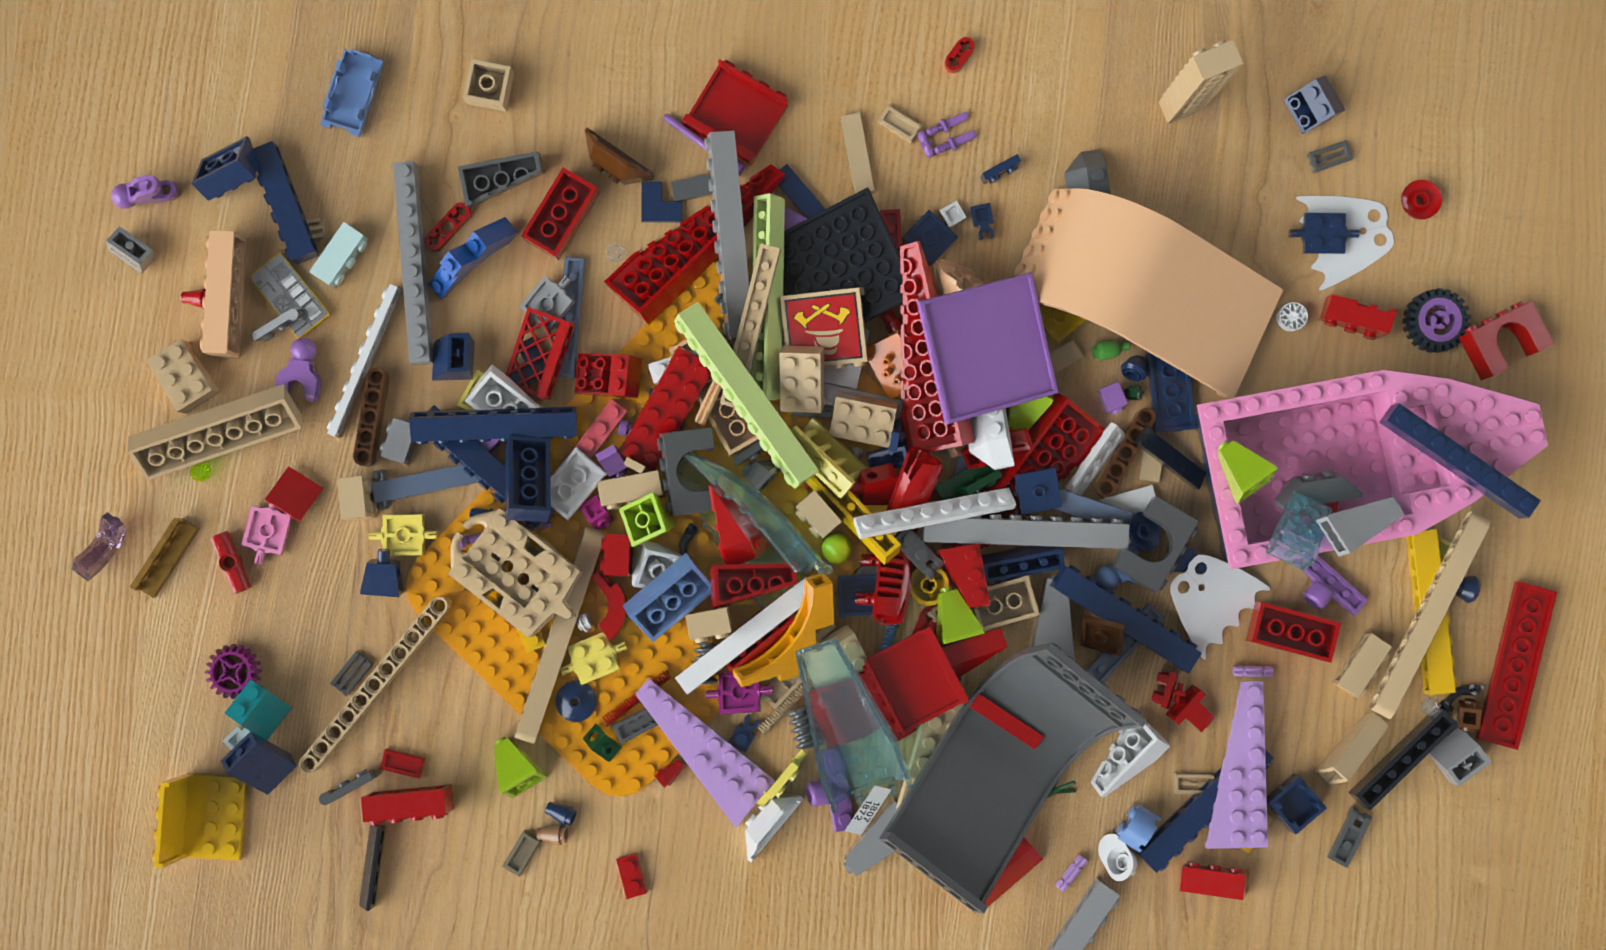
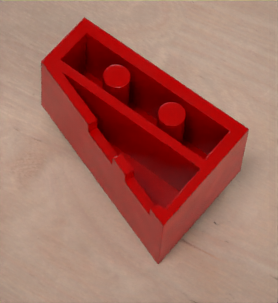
(1357, 317)
(967, 572)
(1214, 880)

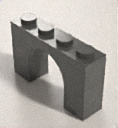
(673, 447)
(1178, 528)

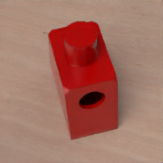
(875, 484)

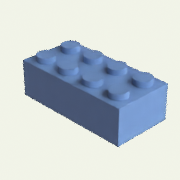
(668, 597)

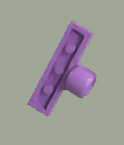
(1329, 585)
(817, 797)

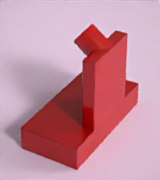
(1191, 709)

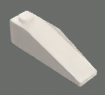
(498, 391)
(1128, 756)

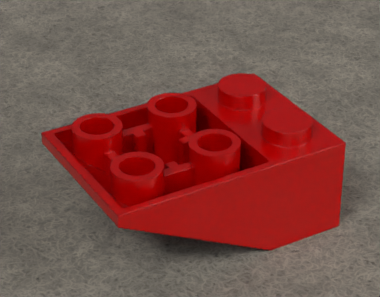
(608, 375)

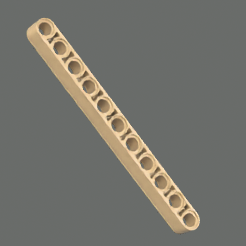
(1429, 614)
(558, 640)
(367, 689)

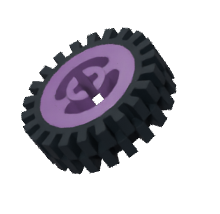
(1422, 328)

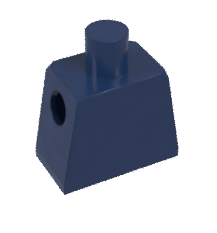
(382, 576)

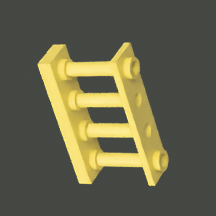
(836, 464)

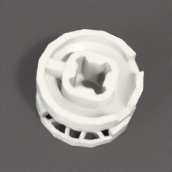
(1292, 317)

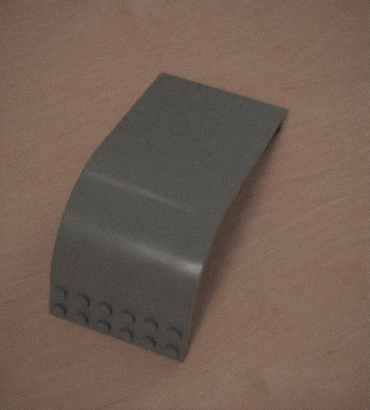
(988, 785)

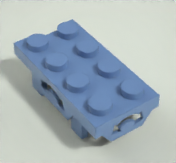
(352, 91)

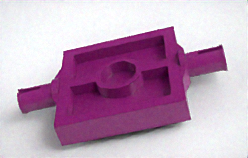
(738, 699)

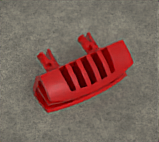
(915, 480)
(891, 589)

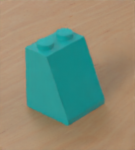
(258, 710)

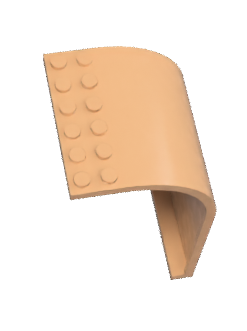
(1150, 284)

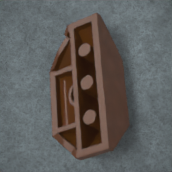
(614, 161)

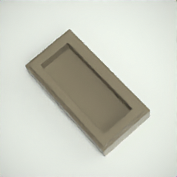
(521, 853)

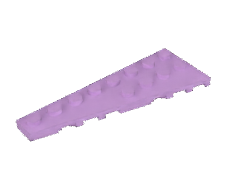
(722, 769)
(1241, 798)

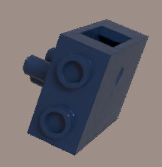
(258, 763)

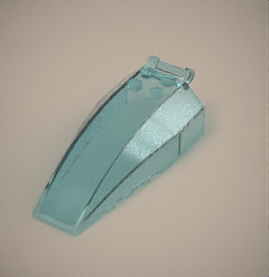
(785, 541)
(847, 727)

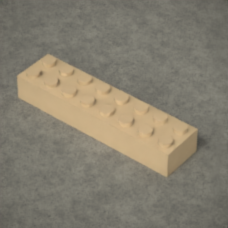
(1200, 80)
(214, 432)

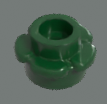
(1133, 392)

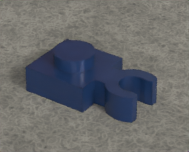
(982, 218)
(743, 736)

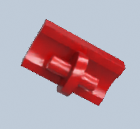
(1165, 698)

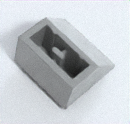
(1459, 757)

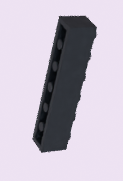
(1402, 759)

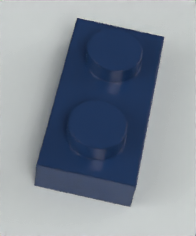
(993, 174)

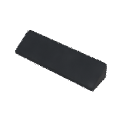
(1170, 458)
(372, 867)

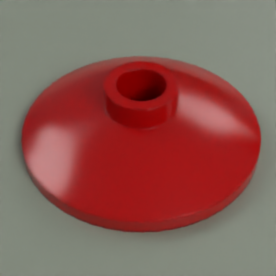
(1429, 195)

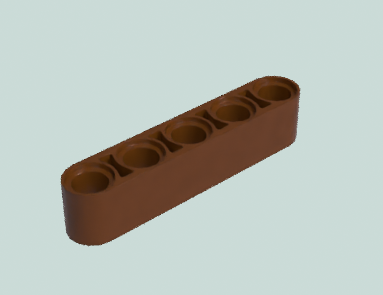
(375, 426)
(1118, 459)

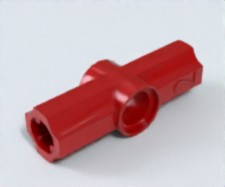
(236, 575)

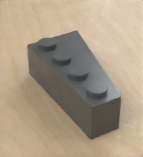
(493, 177)

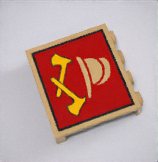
(829, 321)

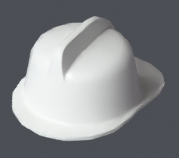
(1117, 857)

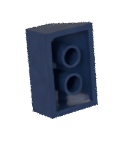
(226, 169)

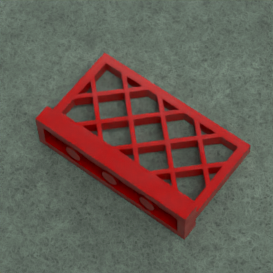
(556, 354)

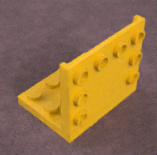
(199, 818)

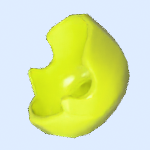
(837, 547)

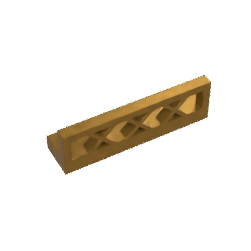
(164, 557)

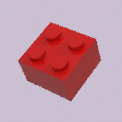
(617, 555)

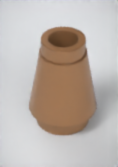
(554, 834)

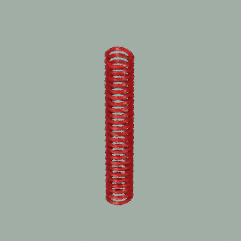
(667, 676)

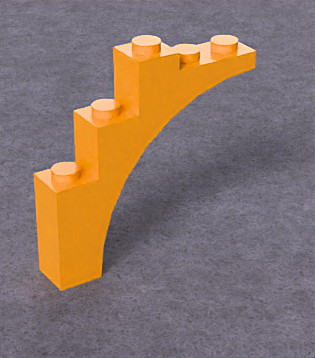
(780, 660)

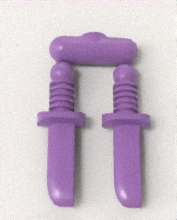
(925, 143)

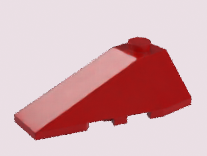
(738, 536)

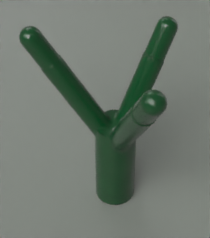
(1061, 789)

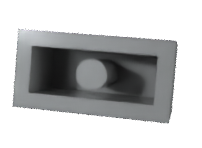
(130, 249)
(398, 442)

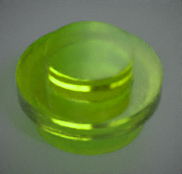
(200, 472)

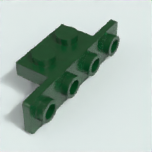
(967, 482)

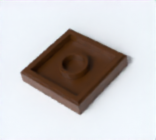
(1102, 635)

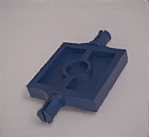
(1324, 233)

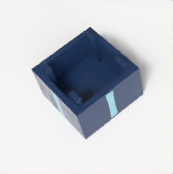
(1295, 803)

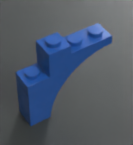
(464, 258)

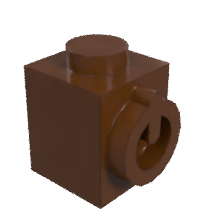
(1469, 714)

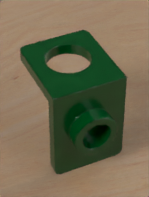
(603, 744)

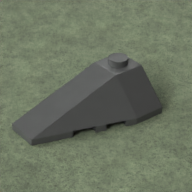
(760, 473)

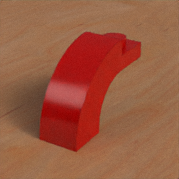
(1019, 440)
(616, 614)

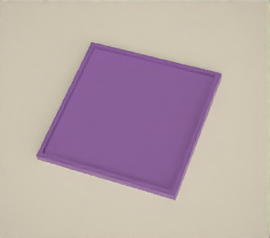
(987, 347)

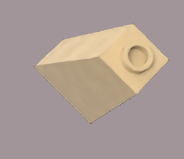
(1352, 749)

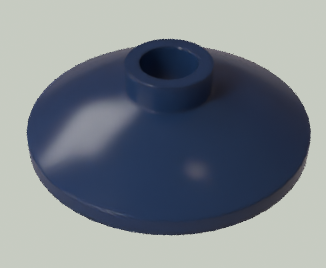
(1143, 532)
(585, 696)

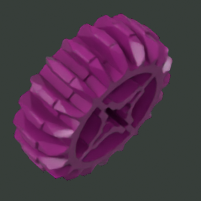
(227, 664)

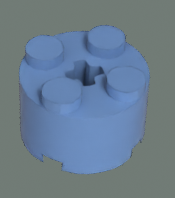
(1138, 827)

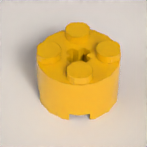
(922, 595)

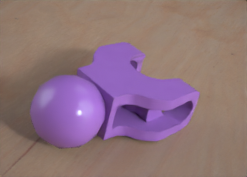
(142, 191)
(301, 369)

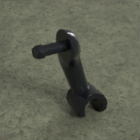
(689, 533)
(1471, 690)

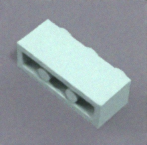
(339, 255)

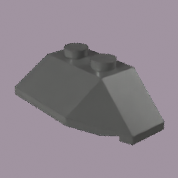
(1088, 172)
(1321, 487)

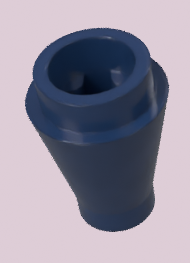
(561, 813)

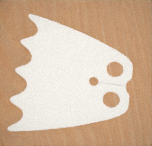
(1358, 251)
(1218, 605)

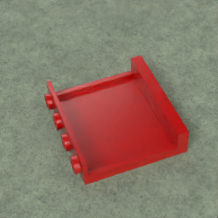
(740, 105)
(915, 680)

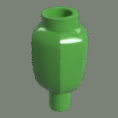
(1108, 349)

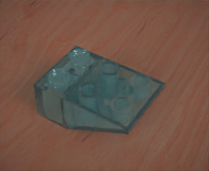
(1297, 532)

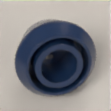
(1134, 368)
(1469, 589)

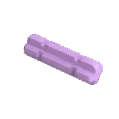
(1252, 671)
(1071, 873)

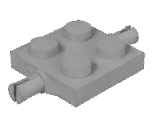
(550, 299)

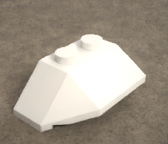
(992, 439)
(768, 821)

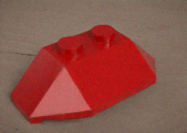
(761, 645)

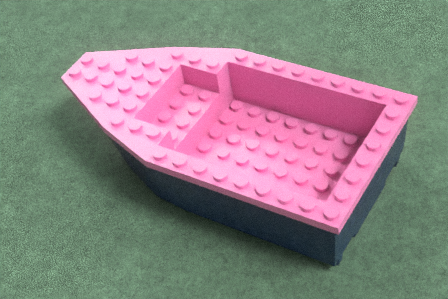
(1339, 429)

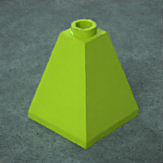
(1028, 413)
(1244, 469)
(646, 519)
(955, 618)
(515, 768)

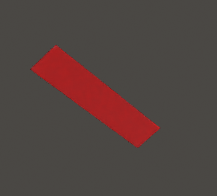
(1006, 721)

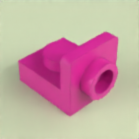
(595, 513)

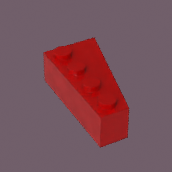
(747, 581)

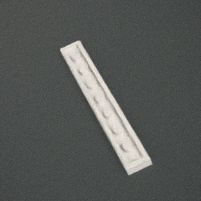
(742, 639)

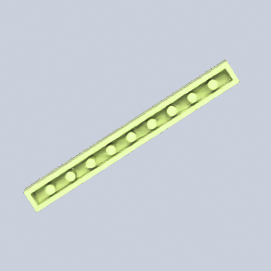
(769, 230)
(746, 395)

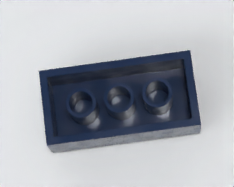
(527, 479)

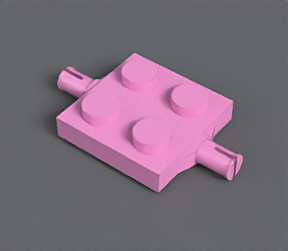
(266, 531)

